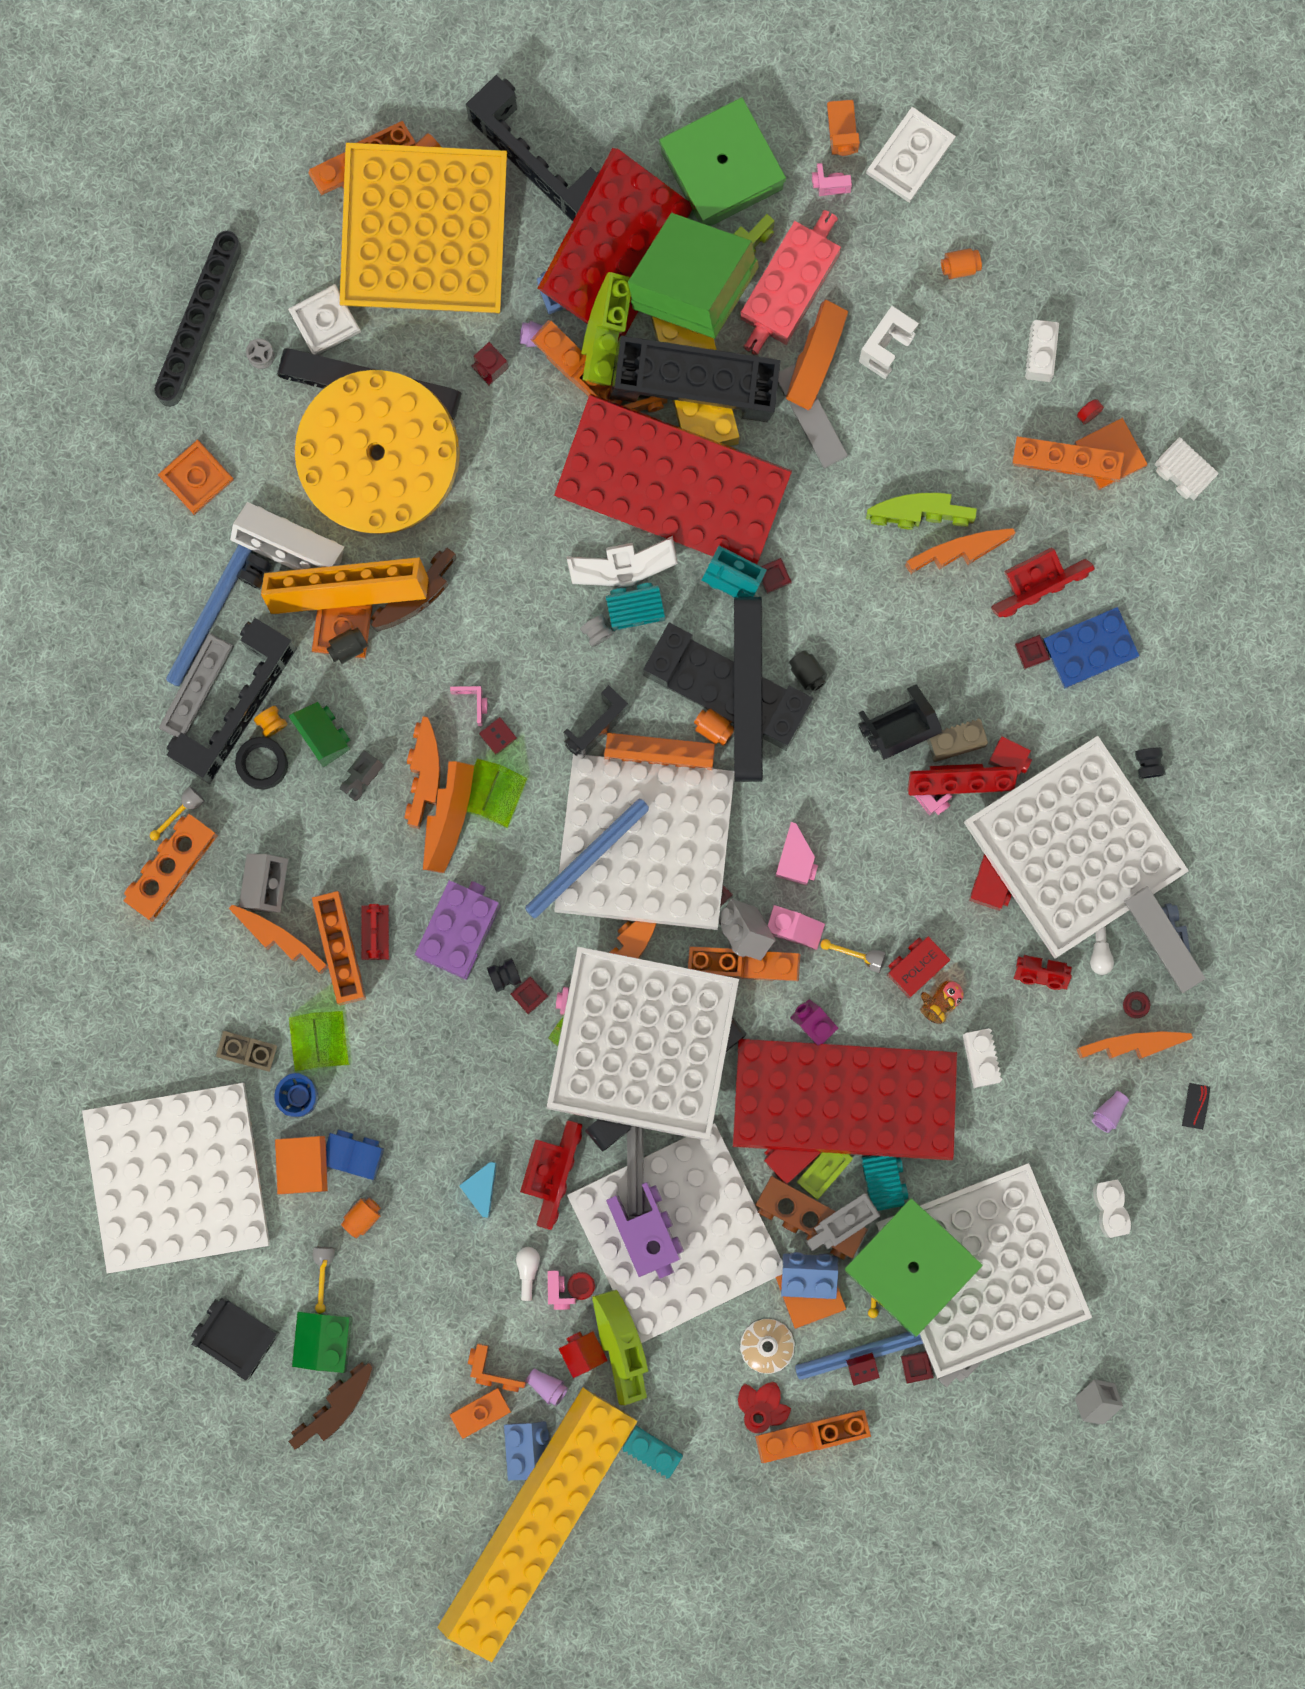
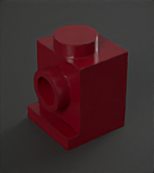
(489, 363)

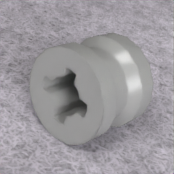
(257, 348)
(597, 630)

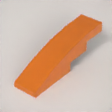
(817, 355)
(969, 547)
(451, 809)
(269, 934)
(1143, 1043)

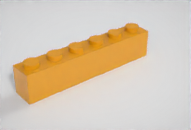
(345, 585)

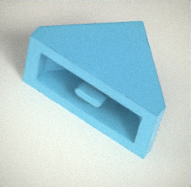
(480, 1188)

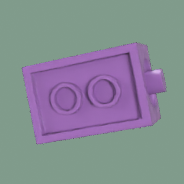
(458, 928)
(648, 1235)

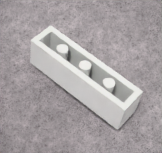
(284, 540)

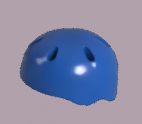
(298, 1095)

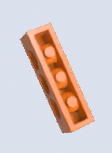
(1068, 459)
(152, 905)
(339, 948)

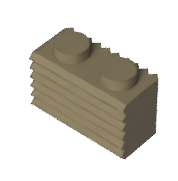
(958, 740)

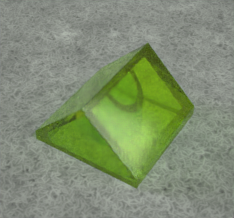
(494, 792)
(318, 1040)

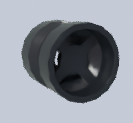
(254, 571)
(1150, 763)
(504, 975)

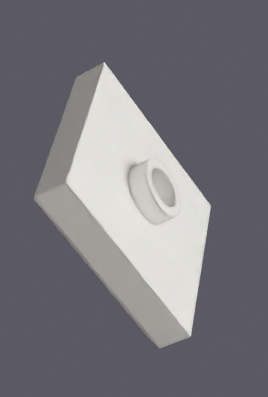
(324, 320)

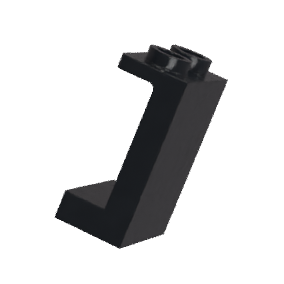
(617, 710)
(901, 726)
(234, 1337)

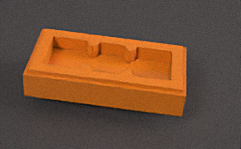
(480, 1413)

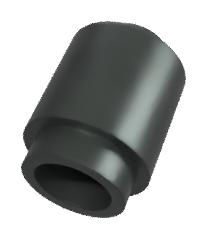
(347, 645)
(808, 671)

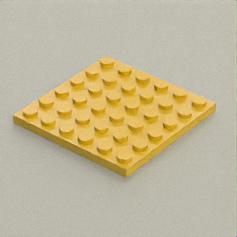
(423, 228)

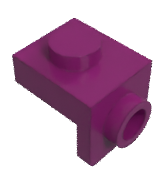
(814, 1022)

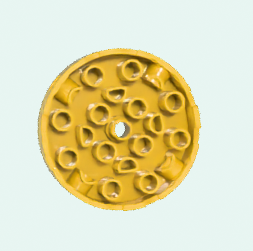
(337, 446)

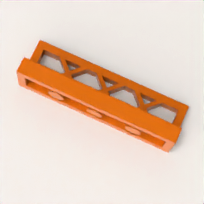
(659, 751)

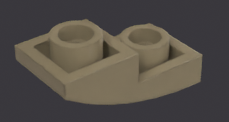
(246, 1051)

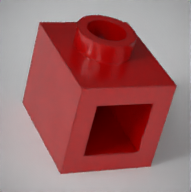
(1010, 754)
(582, 1353)

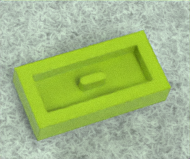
(823, 1173)

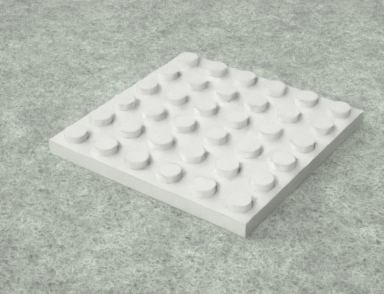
(1075, 846)
(668, 861)
(642, 1043)
(175, 1178)
(710, 1214)
(1024, 1279)

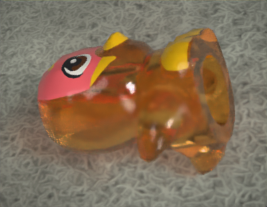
(945, 999)

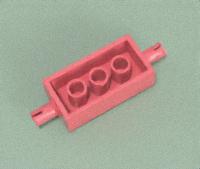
(790, 282)

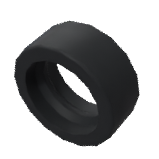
(250, 745)

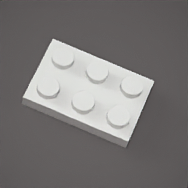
(910, 154)

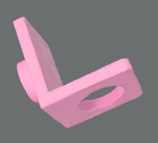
(482, 704)

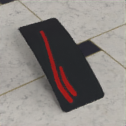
(1196, 1106)

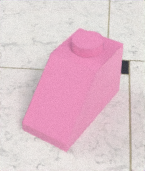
(796, 858)
(795, 927)

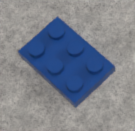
(1091, 647)

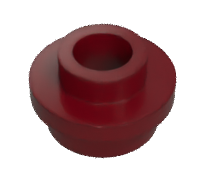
(1145, 1004)

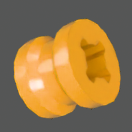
(270, 721)

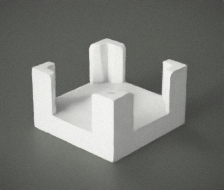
(893, 325)

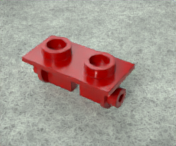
(375, 932)
(1054, 976)

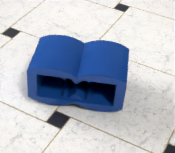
(353, 1155)

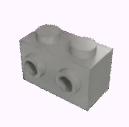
(263, 883)
(746, 930)

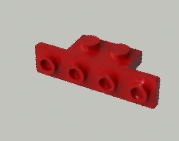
(1037, 578)
(961, 779)
(549, 1171)

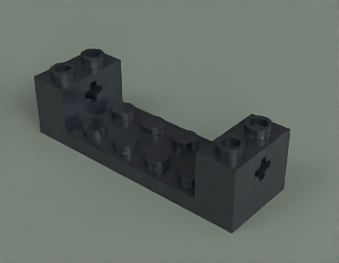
(488, 113)
(695, 376)
(276, 652)
(709, 682)

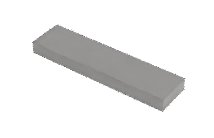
(815, 426)
(196, 686)
(1164, 939)

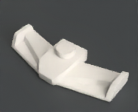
(623, 565)

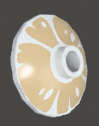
(764, 1331)

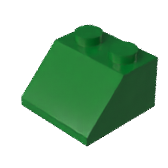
(320, 733)
(322, 1342)

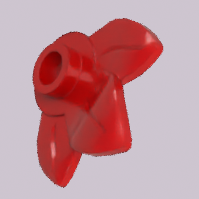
(763, 1403)

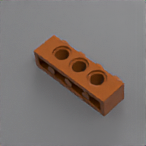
(777, 1190)

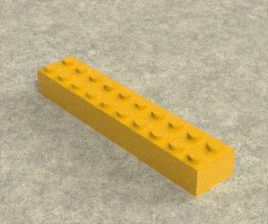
(536, 1525)

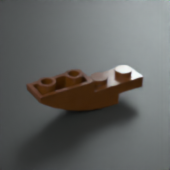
(399, 612)
(343, 1399)

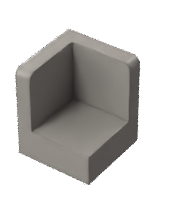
(1098, 1402)

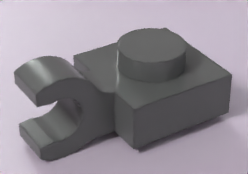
(362, 771)

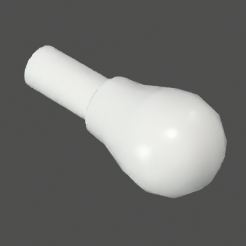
(1101, 958)
(527, 1263)

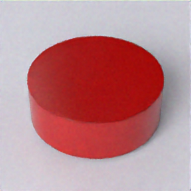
(1090, 411)
(581, 1286)

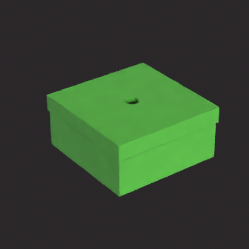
(722, 163)
(693, 275)
(913, 1267)

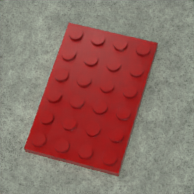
(610, 234)

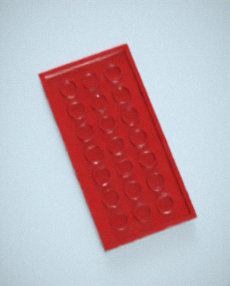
(671, 481)
(845, 1099)

